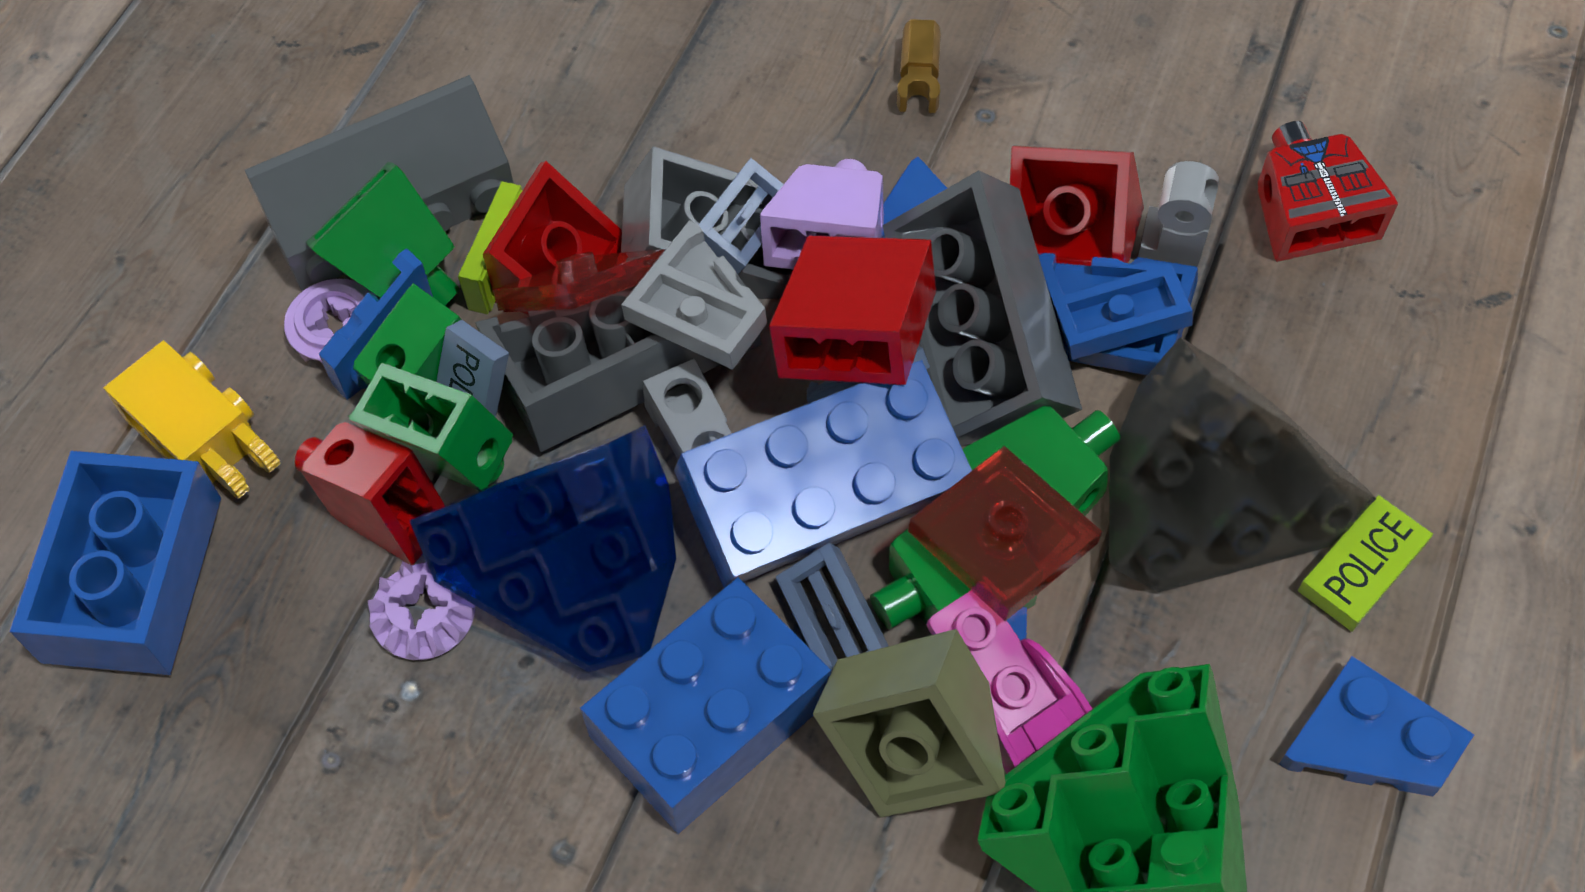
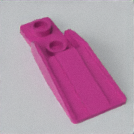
(1027, 686)

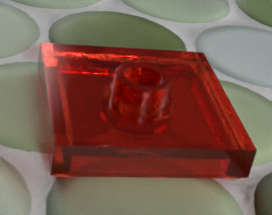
(576, 281)
(1004, 532)

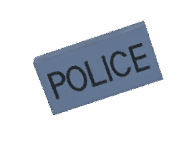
(472, 364)

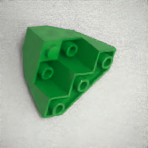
(1127, 797)

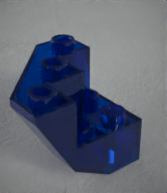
(565, 550)

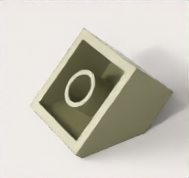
(914, 724)

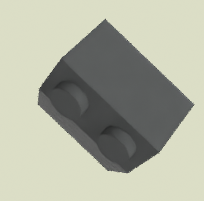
(676, 189)

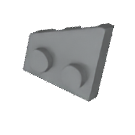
(697, 301)

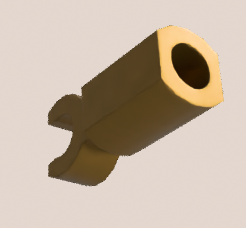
(920, 63)

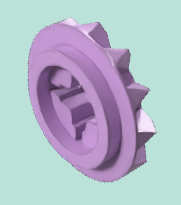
(306, 316)
(436, 630)

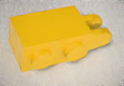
(187, 417)

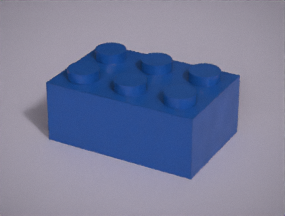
(117, 563)
(707, 704)

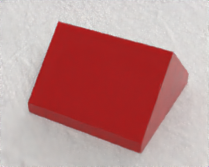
(1079, 201)
(546, 226)

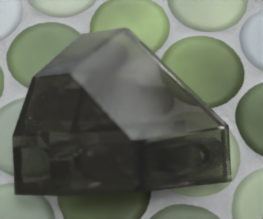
(1218, 479)

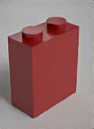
(854, 309)

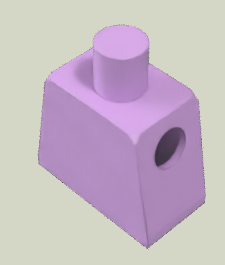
(821, 203)

